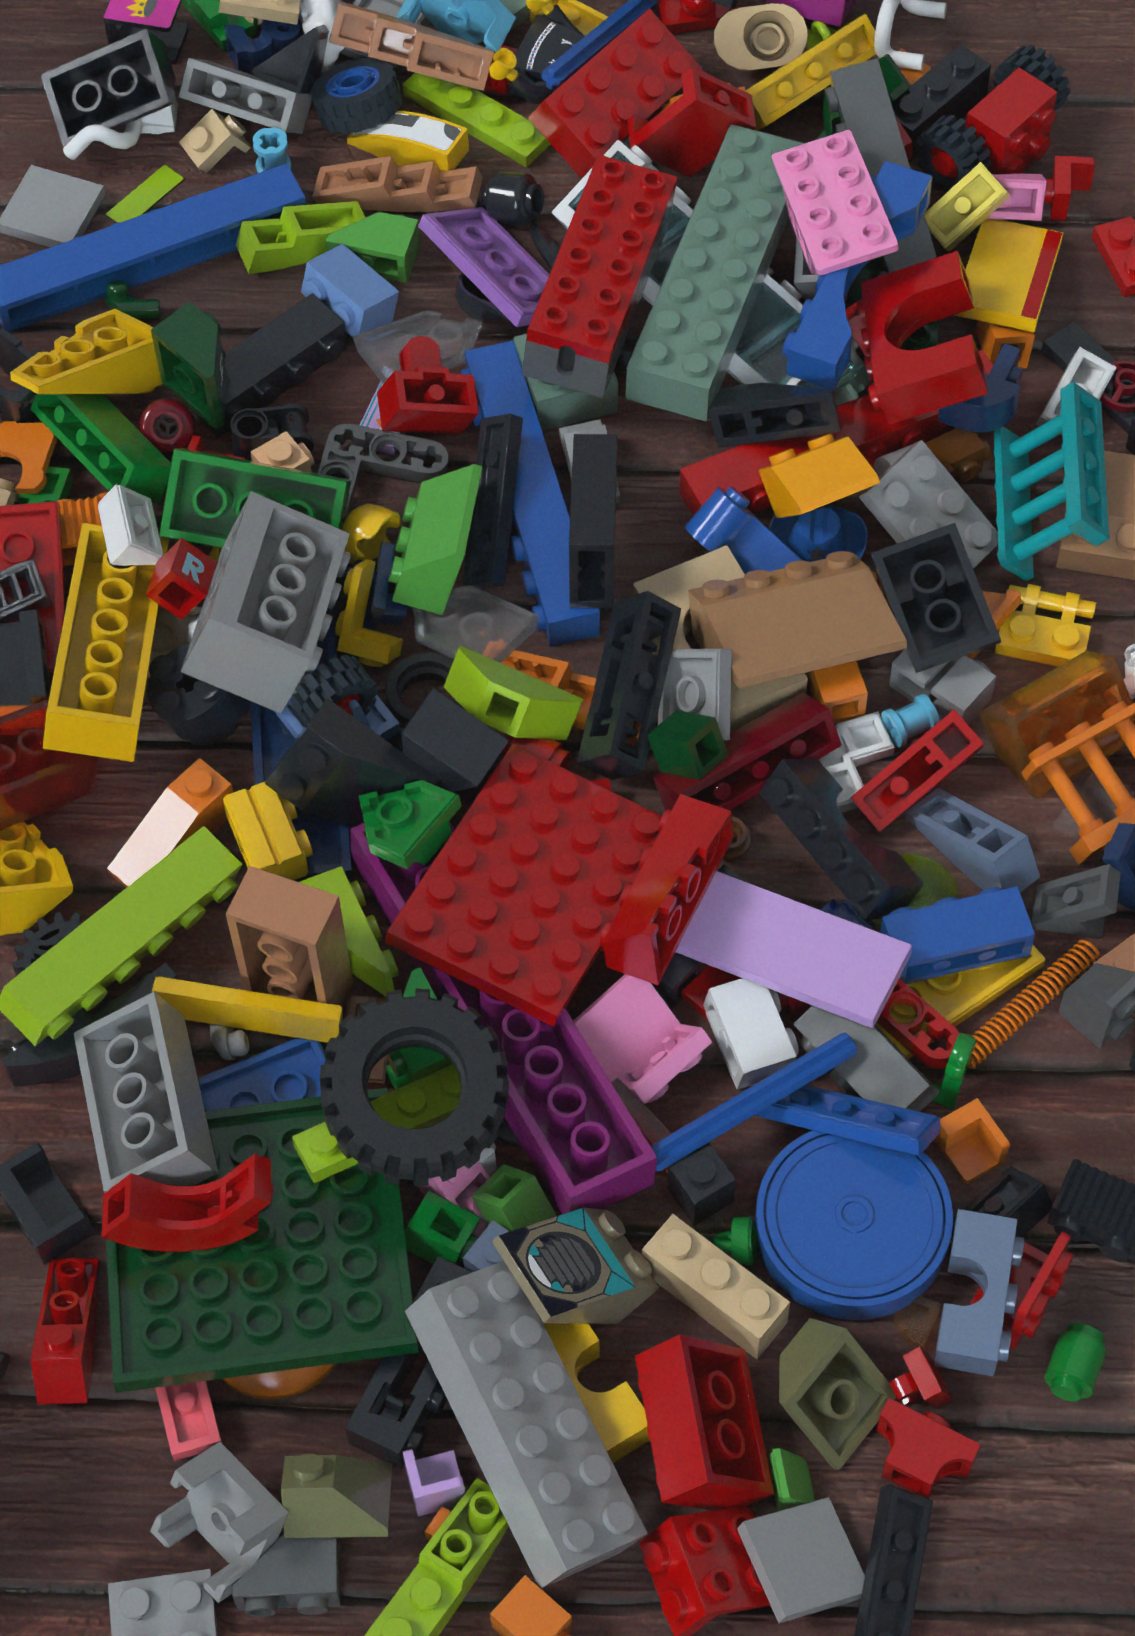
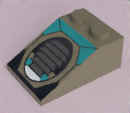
(578, 1267)

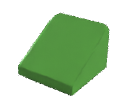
(790, 1479)

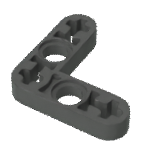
(353, 461)

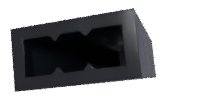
(593, 521)

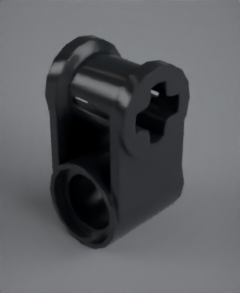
(257, 426)

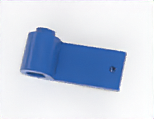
(728, 522)

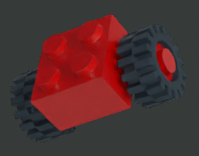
(1004, 127)

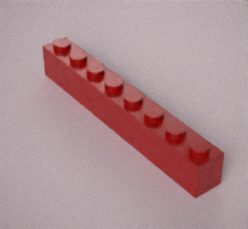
(859, 421)

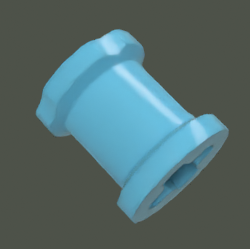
(271, 148)
(910, 720)

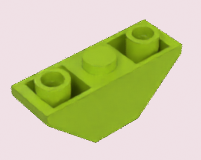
(510, 698)

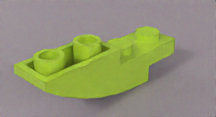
(446, 1567)

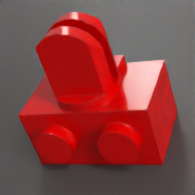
(425, 394)

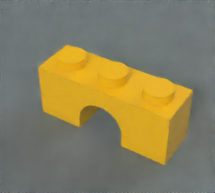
(614, 1413)

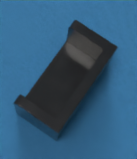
(42, 1204)

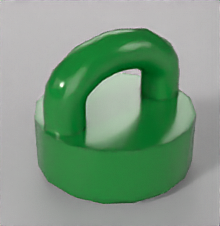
(739, 1241)

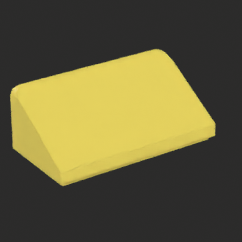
(965, 207)

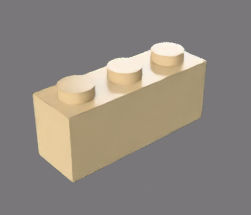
(716, 1286)

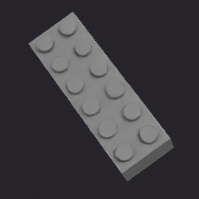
(525, 1423)

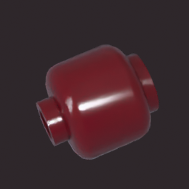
(153, 417)

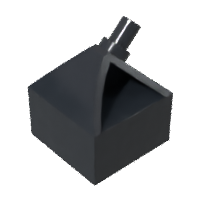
(450, 742)

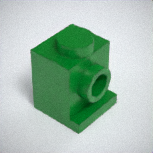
(441, 1230)

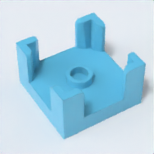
(464, 19)

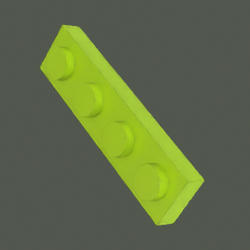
(482, 116)
(409, 1107)

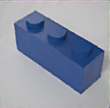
(962, 933)

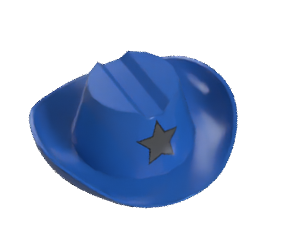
(822, 532)

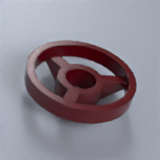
(1124, 370)

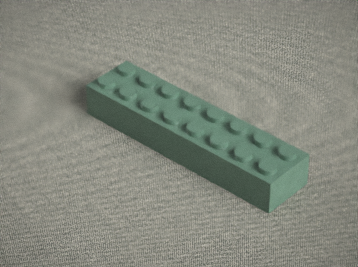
(712, 278)

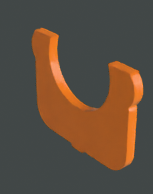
(31, 446)

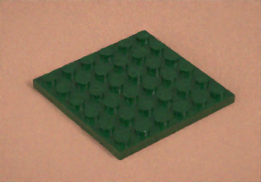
(302, 1291)

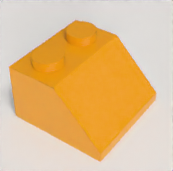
(816, 476)

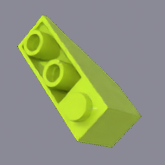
(361, 932)

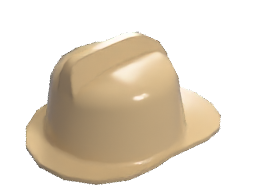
(760, 36)

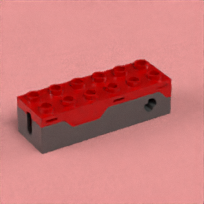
(599, 276)

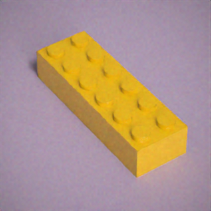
(102, 654)

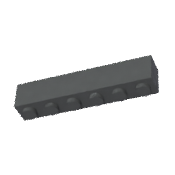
(866, 111)

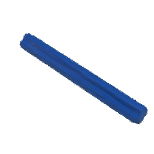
(594, 42)
(753, 1100)

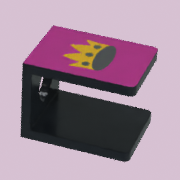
(158, 16)

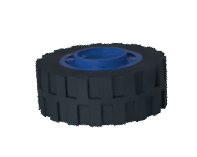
(356, 95)

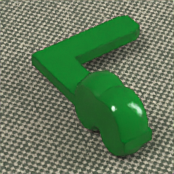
(955, 1070)

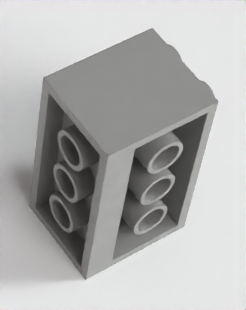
(268, 603)

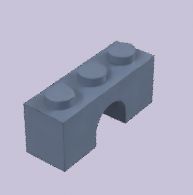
(973, 1334)

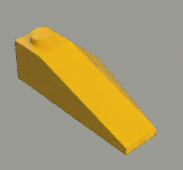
(104, 357)
(30, 878)

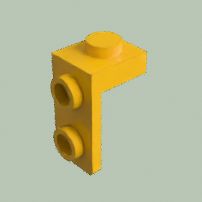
(369, 645)

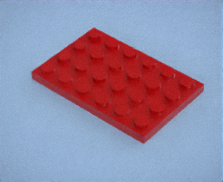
(527, 884)

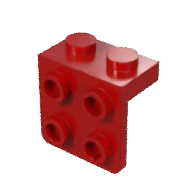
(1037, 1280)
(702, 1568)

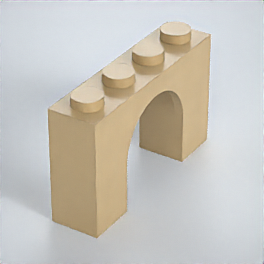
(673, 586)

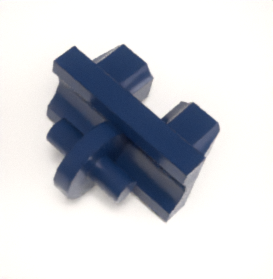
(380, 603)

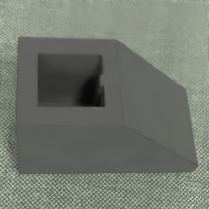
(1101, 1004)
(292, 1575)

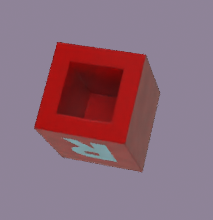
(181, 578)

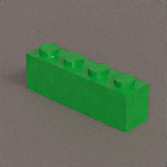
(105, 442)

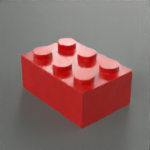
(703, 1424)

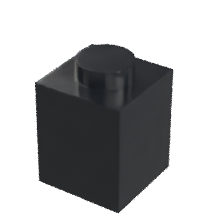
(701, 1183)

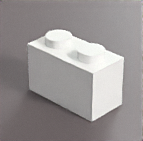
(749, 1030)

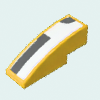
(415, 140)

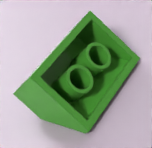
(434, 539)

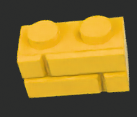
(266, 833)

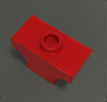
(922, 1448)

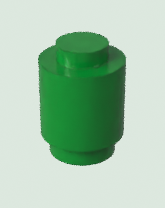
(1076, 1362)

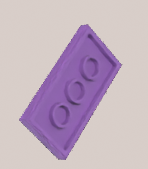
(489, 260)

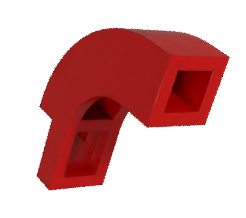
(187, 1217)

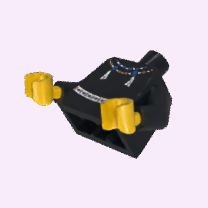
(542, 45)

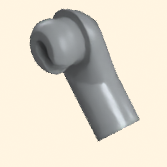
(229, 1043)

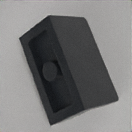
(23, 661)

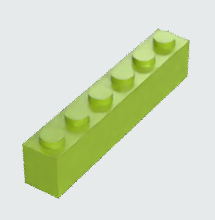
(119, 936)

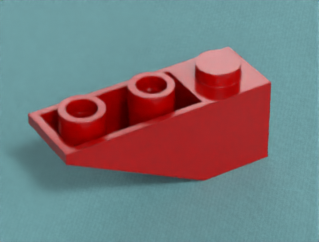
(66, 1332)

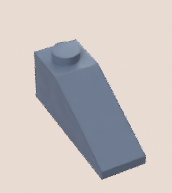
(975, 841)

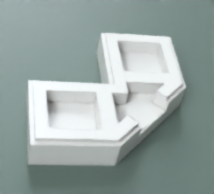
(862, 742)

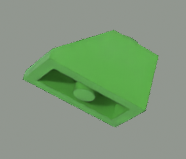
(383, 242)

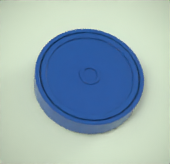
(852, 1225)

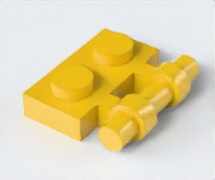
(1042, 637)

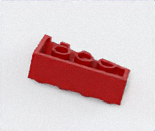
(667, 889)

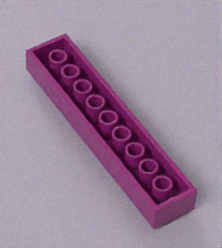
(557, 1091)

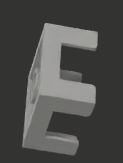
(227, 1510)

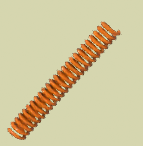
(1040, 984)

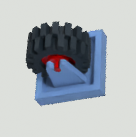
(348, 687)

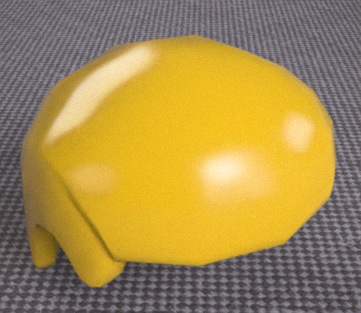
(367, 530)

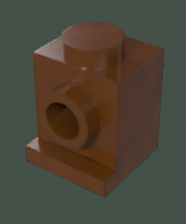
(961, 453)

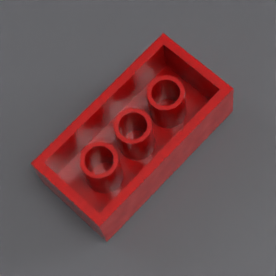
(624, 79)

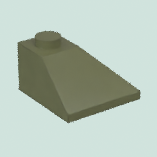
(831, 1389)
(336, 1496)

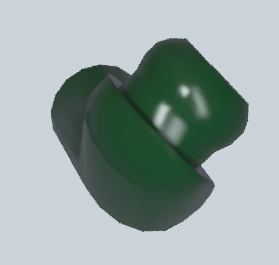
(120, 299)

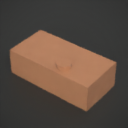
(289, 939)

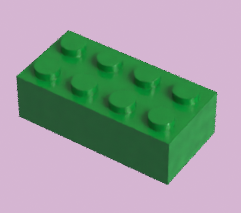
(211, 489)

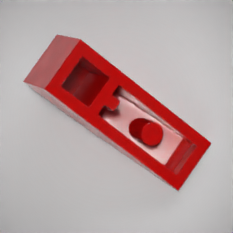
(917, 771)

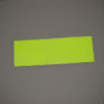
(145, 195)

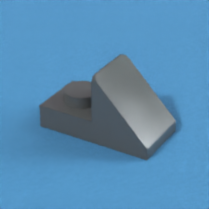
(1077, 902)

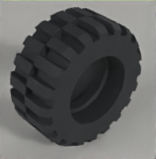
(404, 1024)

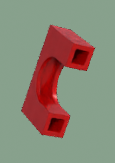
(895, 307)

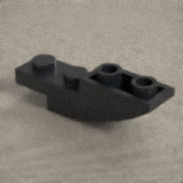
(58, 1058)

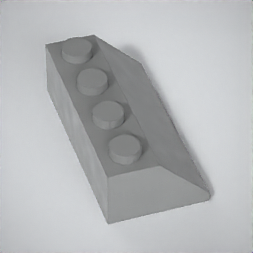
(145, 1096)

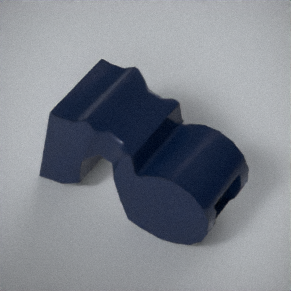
(250, 53)

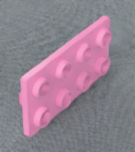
(833, 204)

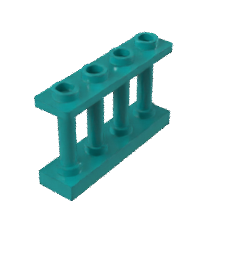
(1082, 488)

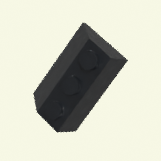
(111, 85)

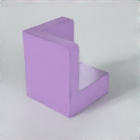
(434, 1481)

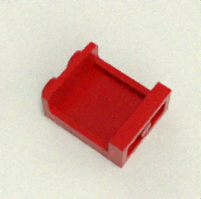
(695, 125)

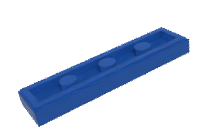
(856, 1119)

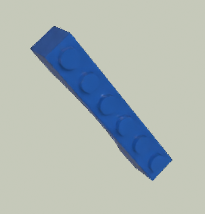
(824, 338)

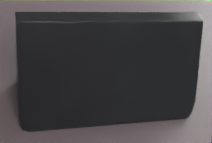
(1014, 1197)

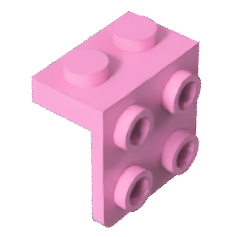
(640, 1038)

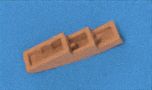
(411, 45)
(409, 188)

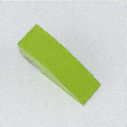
(295, 236)

